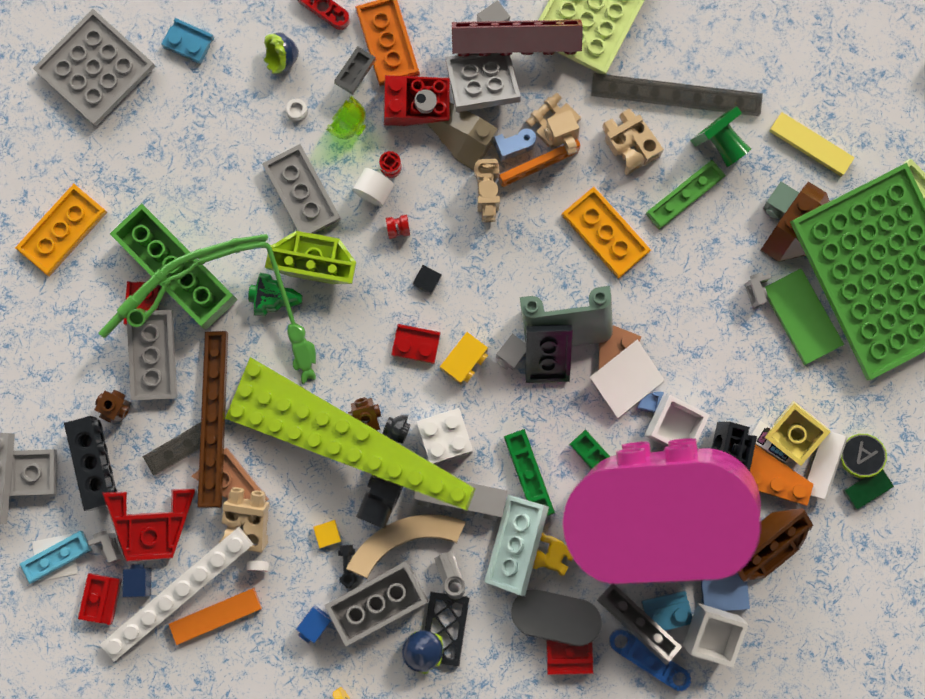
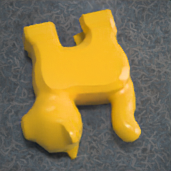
(553, 558)

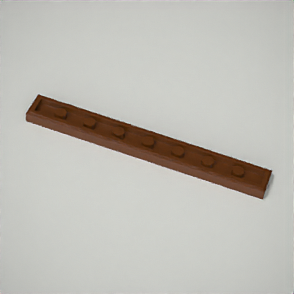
(213, 420)

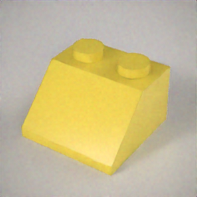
(797, 433)

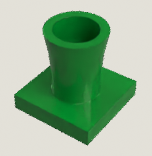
(724, 138)

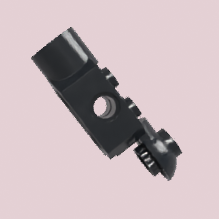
(383, 495)

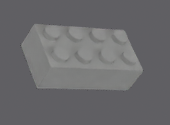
(376, 603)

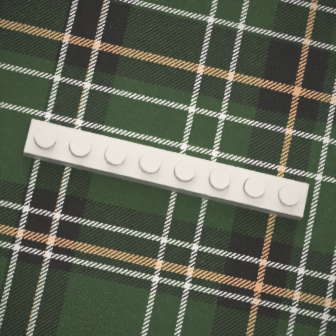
(176, 594)

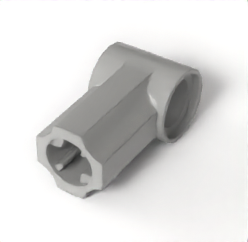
(449, 574)

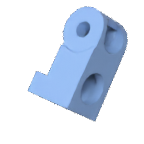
(514, 145)

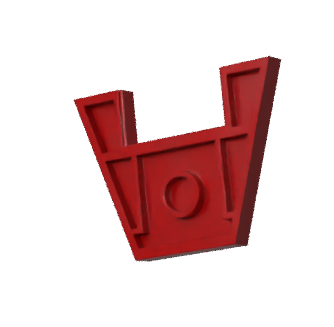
(148, 534)

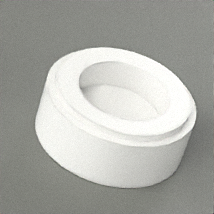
(296, 110)
(257, 566)

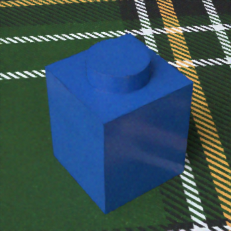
(313, 624)

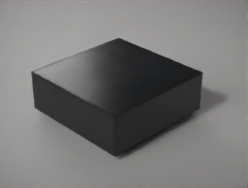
(427, 279)

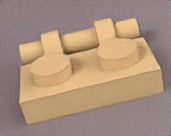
(537, 116)

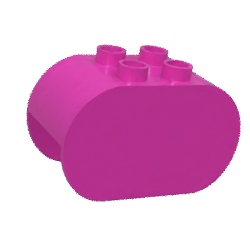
(663, 515)

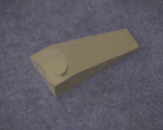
(465, 136)

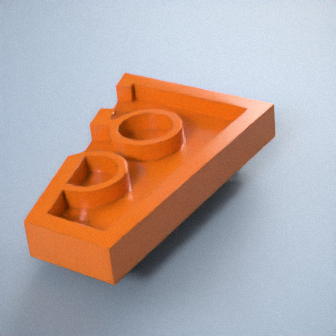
(778, 479)

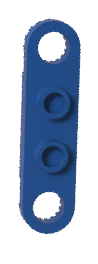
(642, 657)

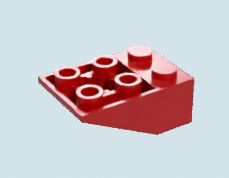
(400, 98)

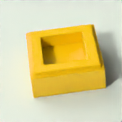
(327, 534)

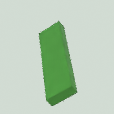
(685, 194)

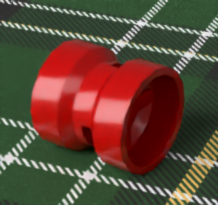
(391, 169)
(403, 226)

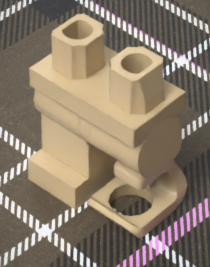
(629, 134)
(488, 201)
(249, 513)

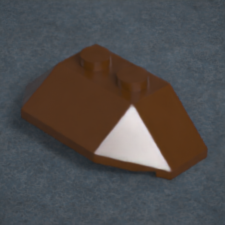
(783, 241)
(778, 540)

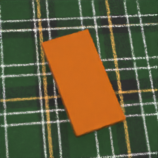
(387, 39)

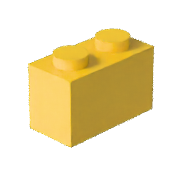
(464, 358)

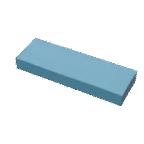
(55, 557)

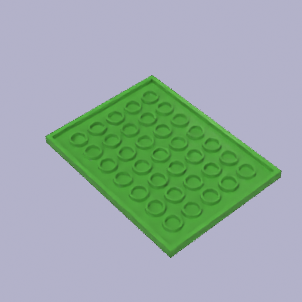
(873, 267)

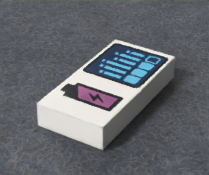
(761, 431)

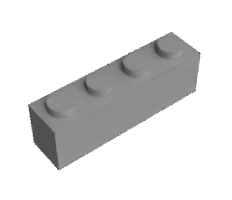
(485, 500)

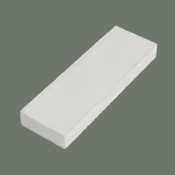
(826, 464)

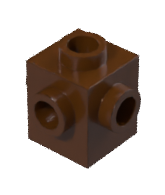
(119, 408)
(366, 412)

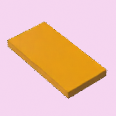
(61, 230)
(606, 232)

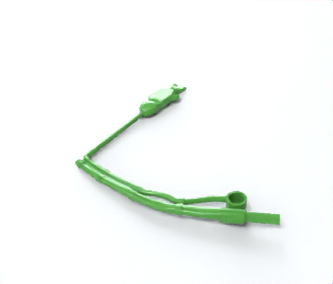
(303, 350)

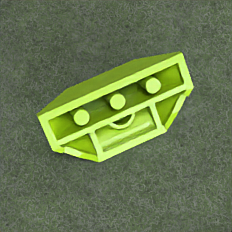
(313, 258)

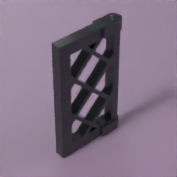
(461, 619)

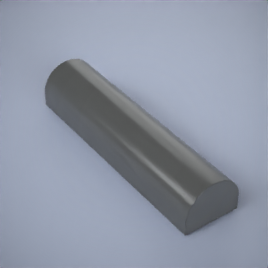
(639, 623)

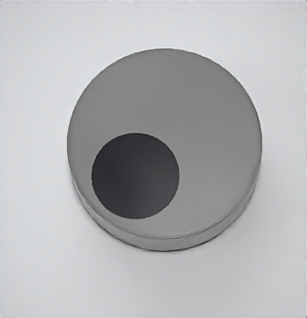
(425, 101)

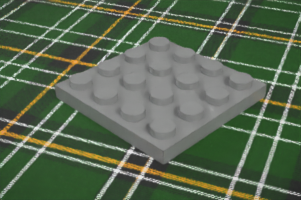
(94, 67)

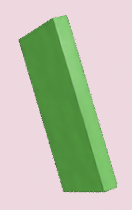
(803, 316)

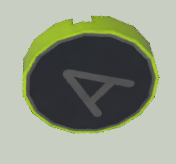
(863, 456)

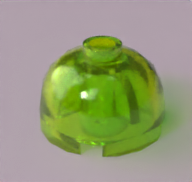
(348, 120)

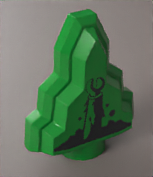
(268, 297)

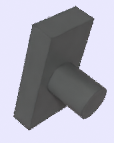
(355, 70)

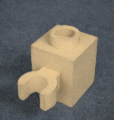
(563, 130)

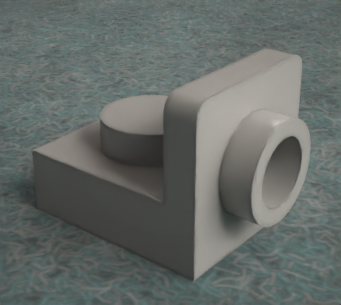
(756, 292)
(110, 546)

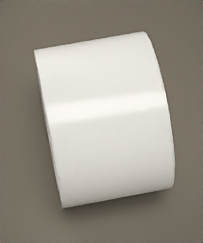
(373, 187)

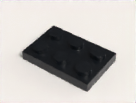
(548, 353)

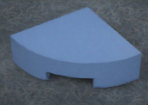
(650, 402)

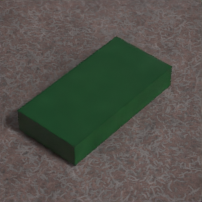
(867, 489)

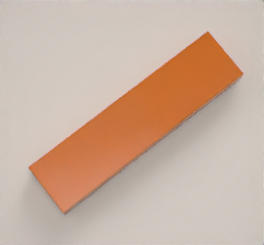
(535, 165)
(215, 616)

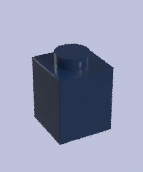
(137, 581)

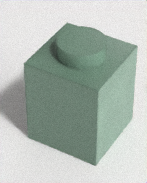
(780, 200)

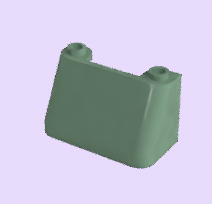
(589, 323)

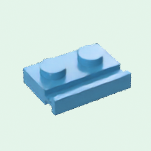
(187, 41)
(669, 610)

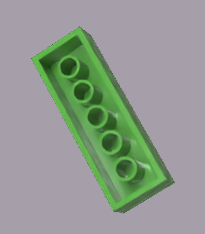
(156, 246)

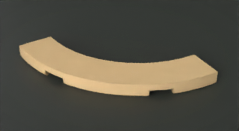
(402, 532)

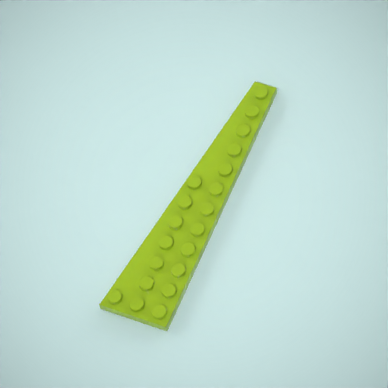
(299, 417)

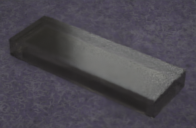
(174, 450)

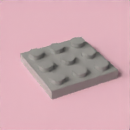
(482, 81)

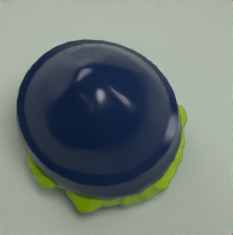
(280, 52)
(423, 651)

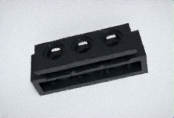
(735, 434)
(82, 456)

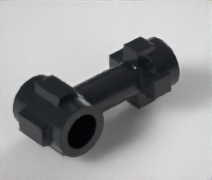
(348, 577)

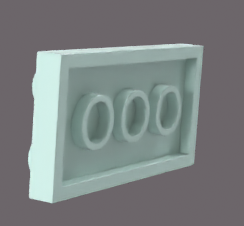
(516, 545)

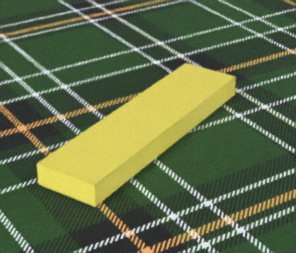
(811, 144)

